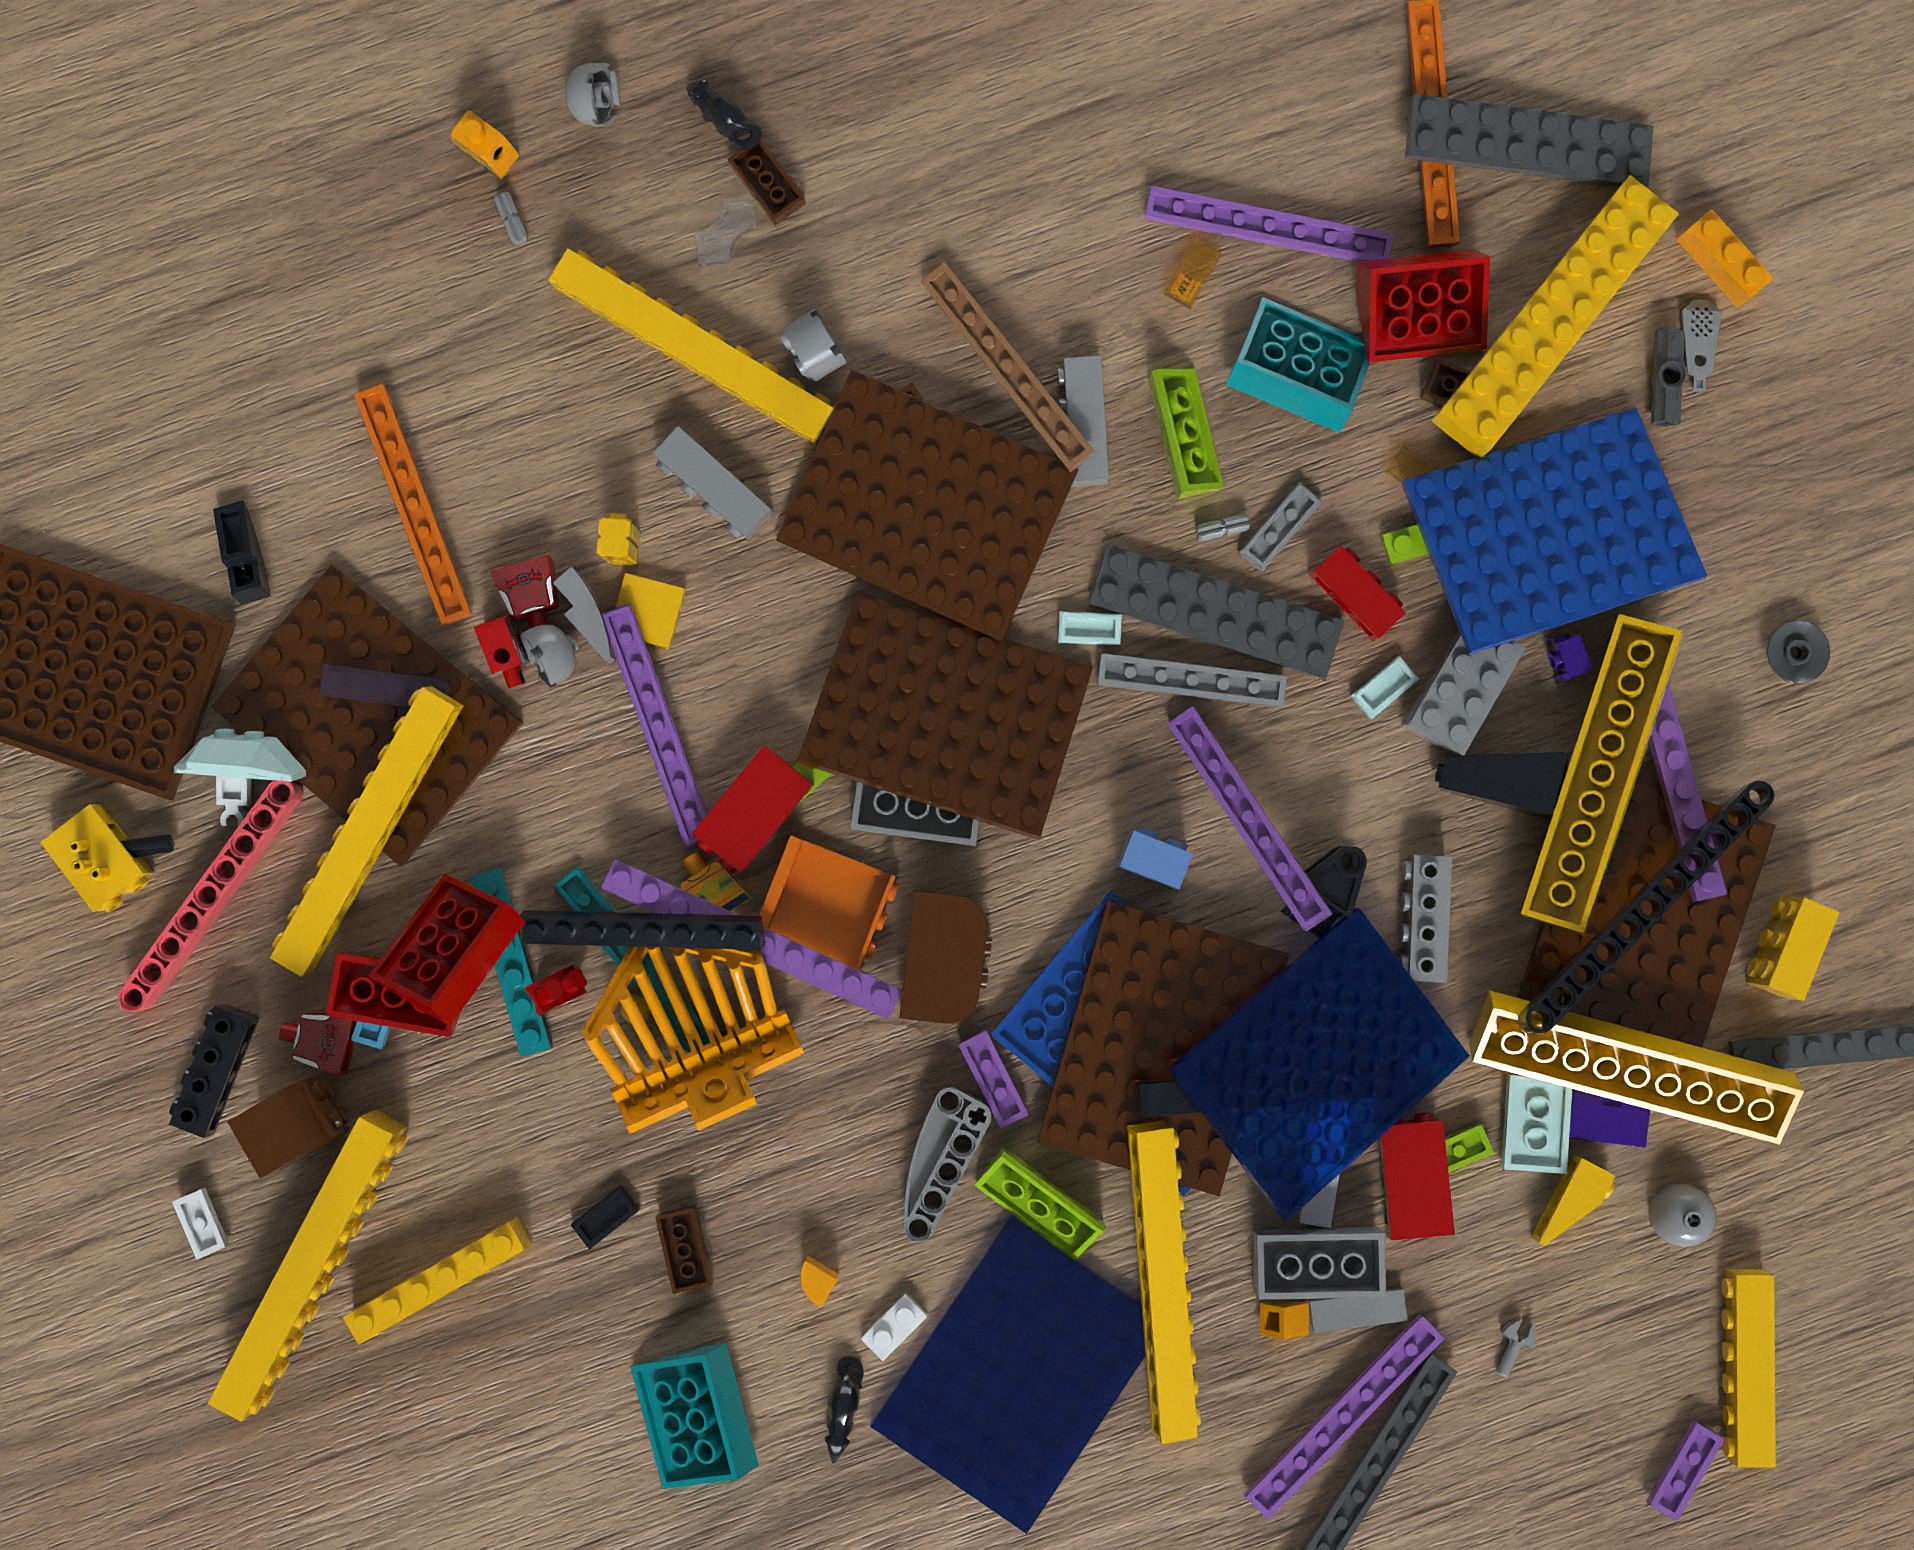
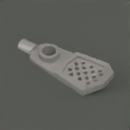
(1700, 345)

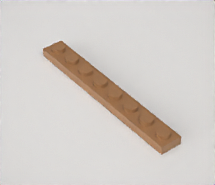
(1008, 367)

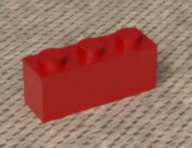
(1358, 592)

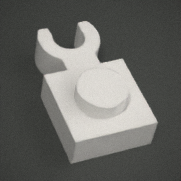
(234, 794)

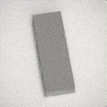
(1280, 527)
(1348, 1313)

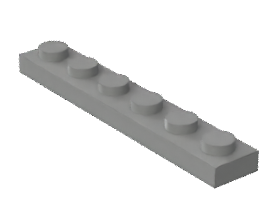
(1192, 680)

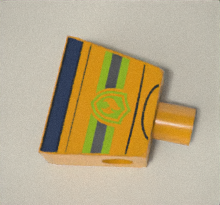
(481, 141)
(714, 883)

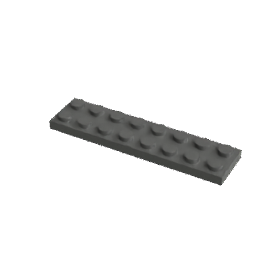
(1527, 141)
(1216, 612)

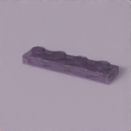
(374, 685)

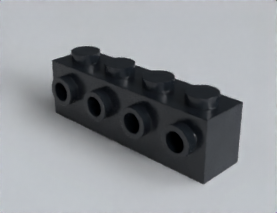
(213, 1070)

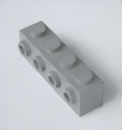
(1426, 917)

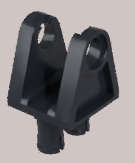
(1335, 884)

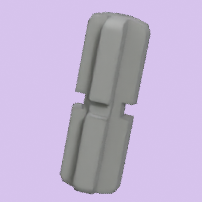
(510, 215)
(1228, 526)

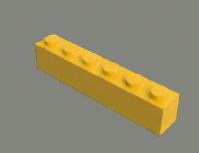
(437, 1280)
(1749, 1368)

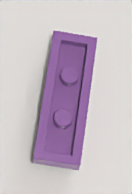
(993, 1079)
(1684, 1470)

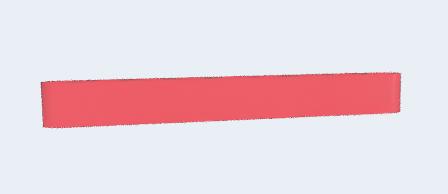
(197, 900)

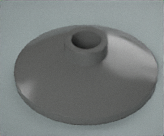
(1811, 647)

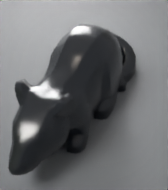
(724, 114)
(843, 1405)

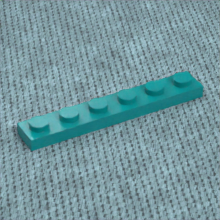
(515, 975)

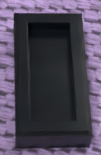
(605, 1217)

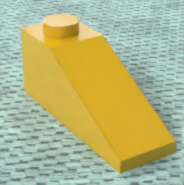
(1573, 1198)

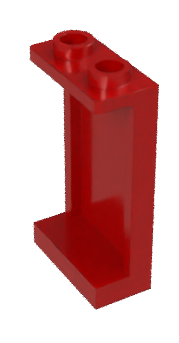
(751, 810)
(1416, 1179)

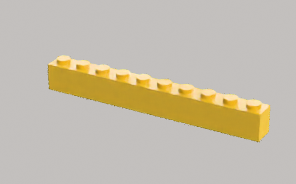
(691, 345)
(366, 830)
(1163, 1281)

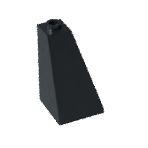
(1511, 781)

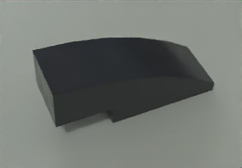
(241, 553)

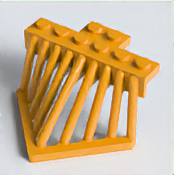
(712, 1075)

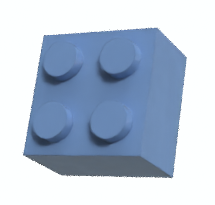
(1155, 859)

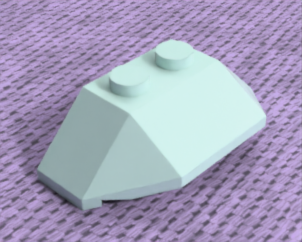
(241, 757)

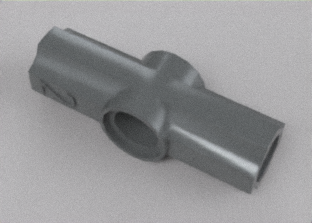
(1666, 396)

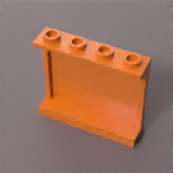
(828, 901)

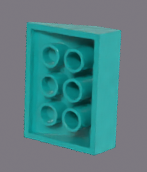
(1300, 365)
(695, 1417)

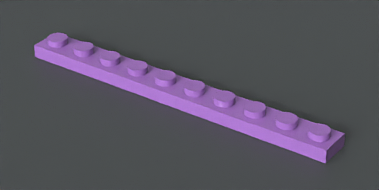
(778, 951)

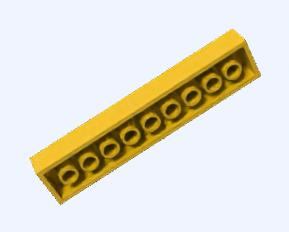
(1555, 317)
(1602, 774)
(1639, 1069)
(309, 1265)

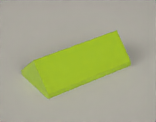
(1185, 432)
(1040, 1203)

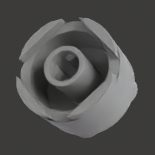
(814, 345)

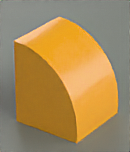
(817, 1280)
(1284, 1319)

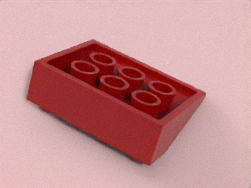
(1424, 304)
(448, 948)

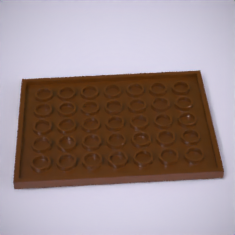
(927, 505)
(102, 672)
(946, 715)
(343, 737)
(1680, 964)
(1141, 1008)

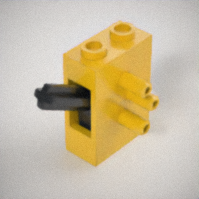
(102, 858)

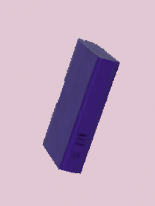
(1607, 1120)

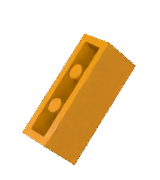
(1725, 258)

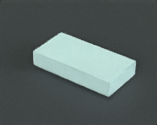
(1089, 628)
(1384, 687)

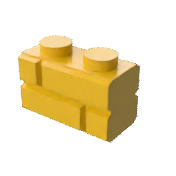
(618, 540)

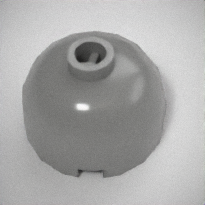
(591, 94)
(550, 652)
(1682, 1215)

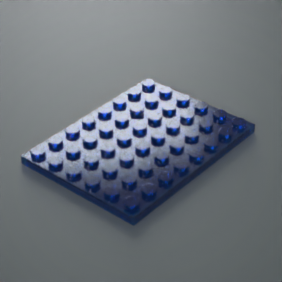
(1319, 1063)
(1016, 1374)

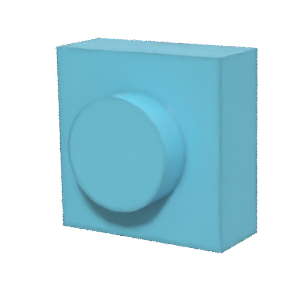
(371, 1034)

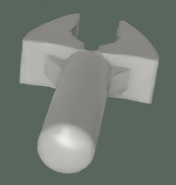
(1515, 1344)

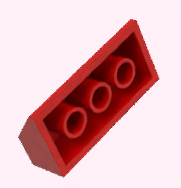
(362, 999)

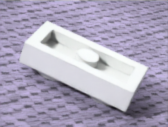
(200, 1223)
(894, 1326)

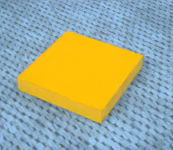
(655, 607)

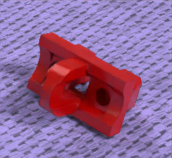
(557, 989)

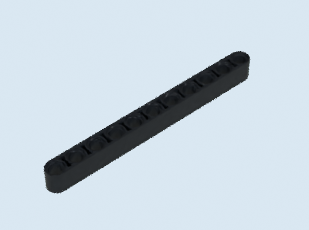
(1657, 896)

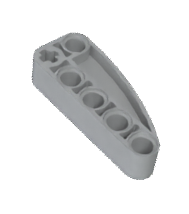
(937, 1147)

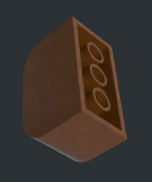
(944, 958)
(289, 1125)

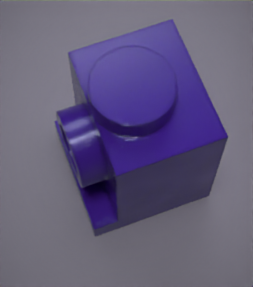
(1568, 657)

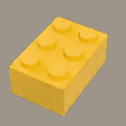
(1791, 947)

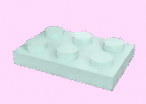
(1536, 1125)

